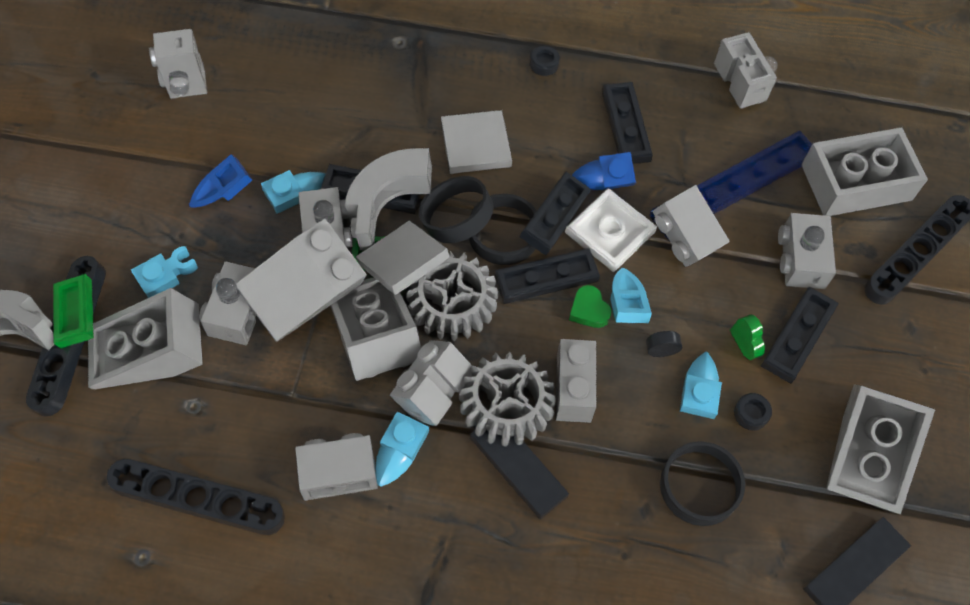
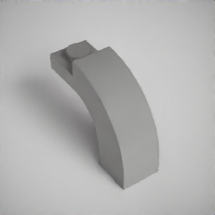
(379, 182)
(23, 317)

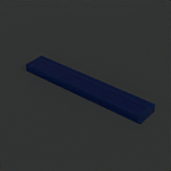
(753, 173)

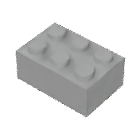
(863, 171)

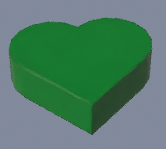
(589, 308)
(748, 336)

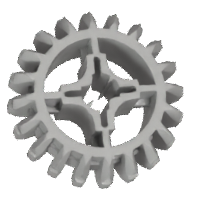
(440, 284)
(501, 381)

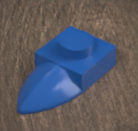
(607, 172)
(222, 181)

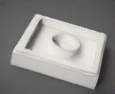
(611, 229)

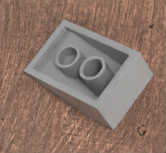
(301, 280)
(375, 329)
(146, 341)
(878, 448)

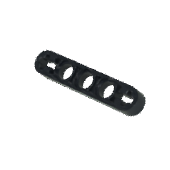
(913, 259)
(60, 381)
(182, 484)

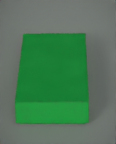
(72, 311)

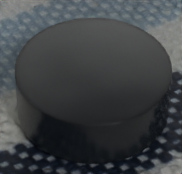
(544, 60)
(664, 344)
(753, 411)

